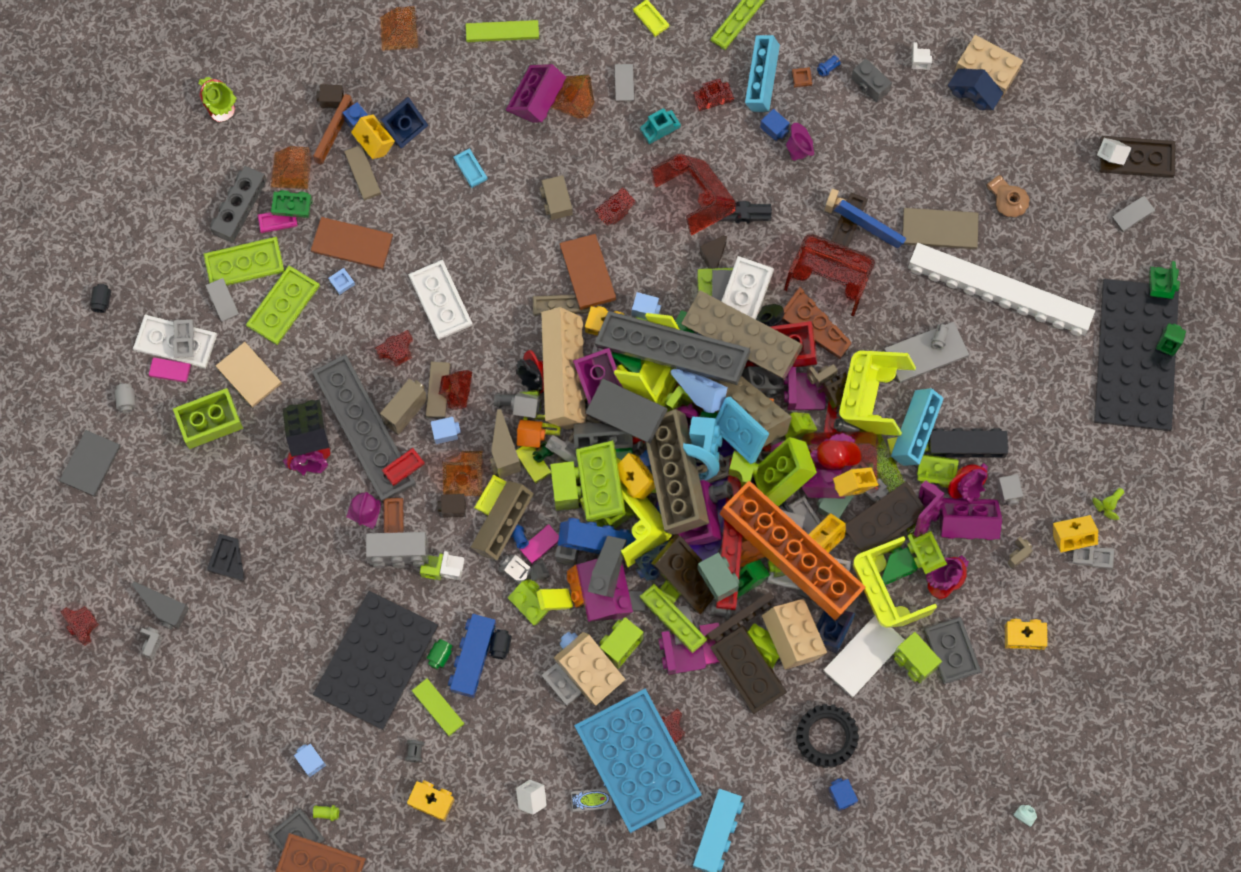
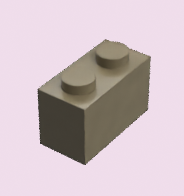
(556, 197)

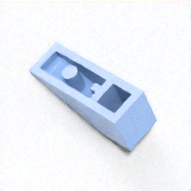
(701, 390)

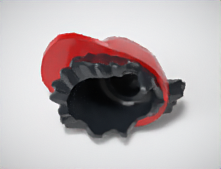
(531, 372)

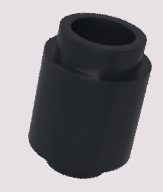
(100, 298)
(500, 644)

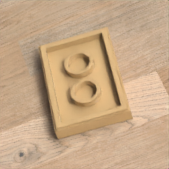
(248, 374)

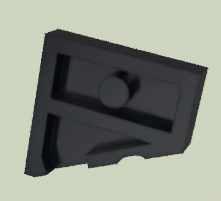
(227, 558)

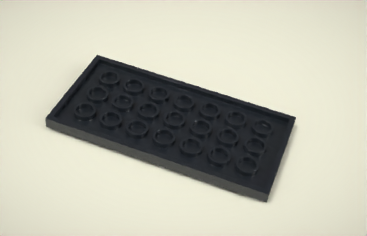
(1133, 375)

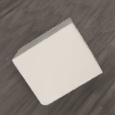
(921, 58)
(1114, 151)
(451, 566)
(531, 797)

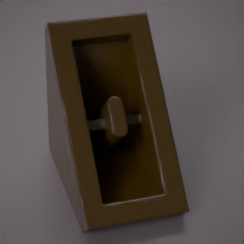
(712, 252)

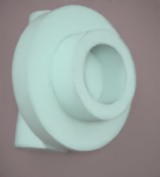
(1026, 814)

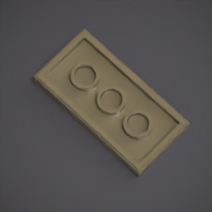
(940, 228)

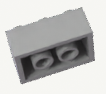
(397, 549)

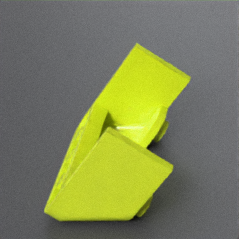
(654, 379)
(861, 389)
(647, 531)
(867, 568)

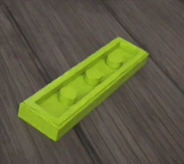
(735, 22)
(502, 31)
(673, 618)

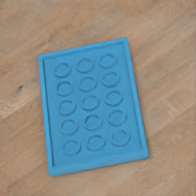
(637, 760)

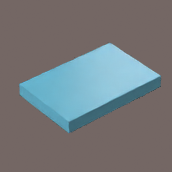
(741, 430)

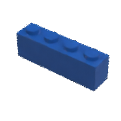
(588, 535)
(473, 655)

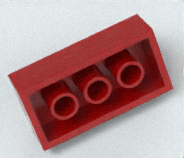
(802, 333)

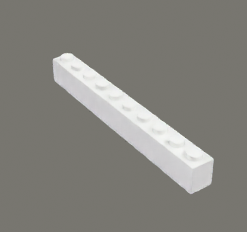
(1001, 289)

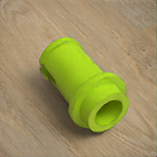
(326, 812)

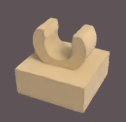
(832, 201)

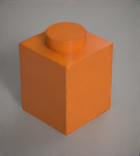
(530, 433)

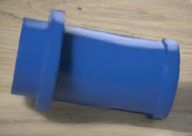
(824, 68)
(519, 537)

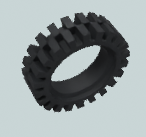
(845, 721)

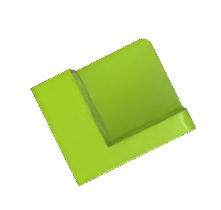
(432, 569)

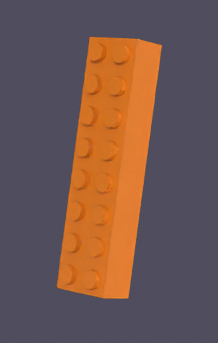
(792, 550)

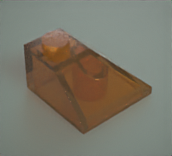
(399, 29)
(575, 96)
(291, 168)
(463, 473)

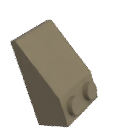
(504, 456)

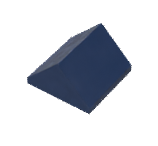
(404, 122)
(833, 631)

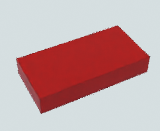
(403, 466)

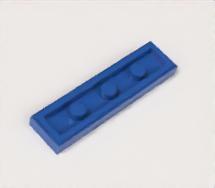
(870, 224)

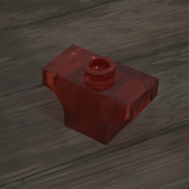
(713, 94)
(615, 207)
(396, 348)
(456, 389)
(80, 623)
(672, 725)

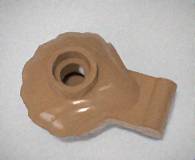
(1004, 193)

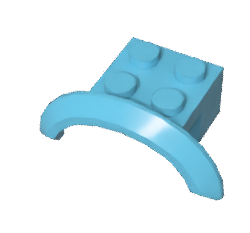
(705, 443)

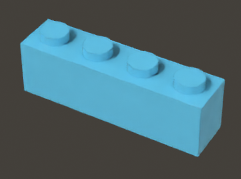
(762, 73)
(917, 427)
(717, 831)

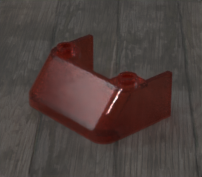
(714, 201)
(834, 263)
(866, 441)

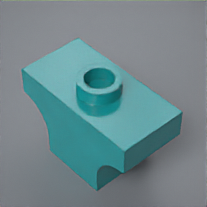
(659, 125)

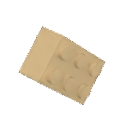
(997, 62)
(794, 634)
(589, 668)

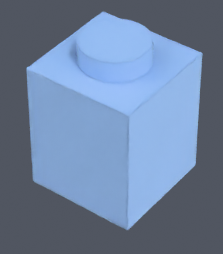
(645, 304)
(445, 430)
(309, 759)

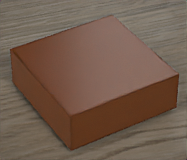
(802, 77)

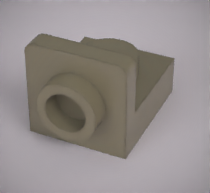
(823, 375)
(1019, 556)

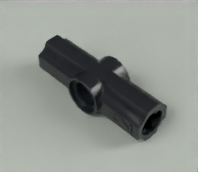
(749, 212)

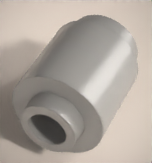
(125, 398)

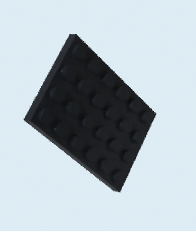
(375, 660)

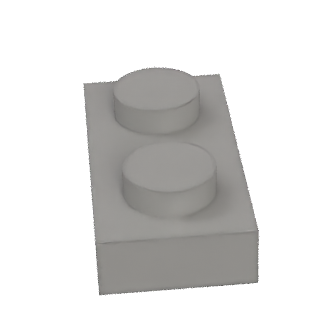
(561, 684)

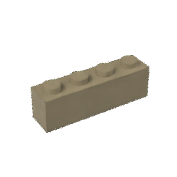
(502, 520)

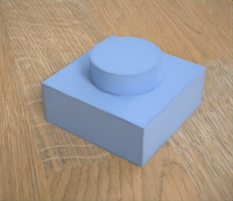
(341, 281)

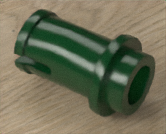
(542, 453)

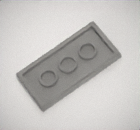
(925, 356)

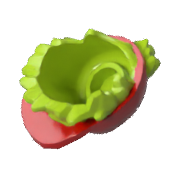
(217, 99)

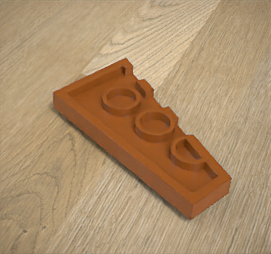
(826, 334)

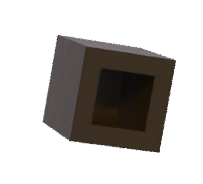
(330, 95)
(452, 505)

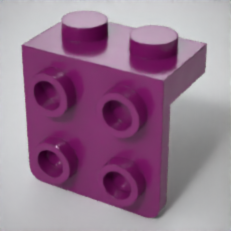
(801, 393)
(933, 501)
(678, 657)

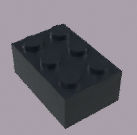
(305, 427)

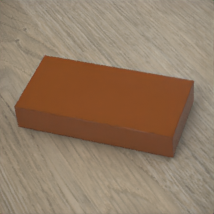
(393, 515)

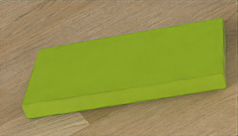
(245, 262)
(282, 305)
(600, 481)

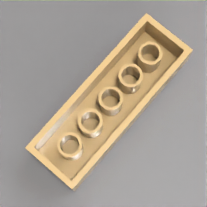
(562, 387)

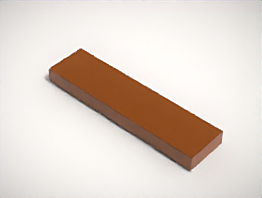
(332, 130)

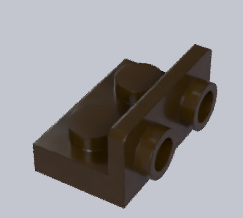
(834, 390)

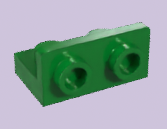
(291, 204)
(1164, 281)

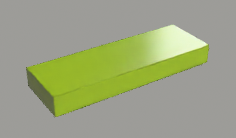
(438, 707)

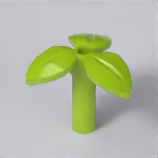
(1109, 504)

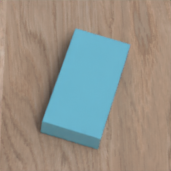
(470, 168)

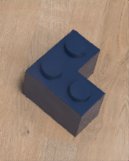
(977, 86)

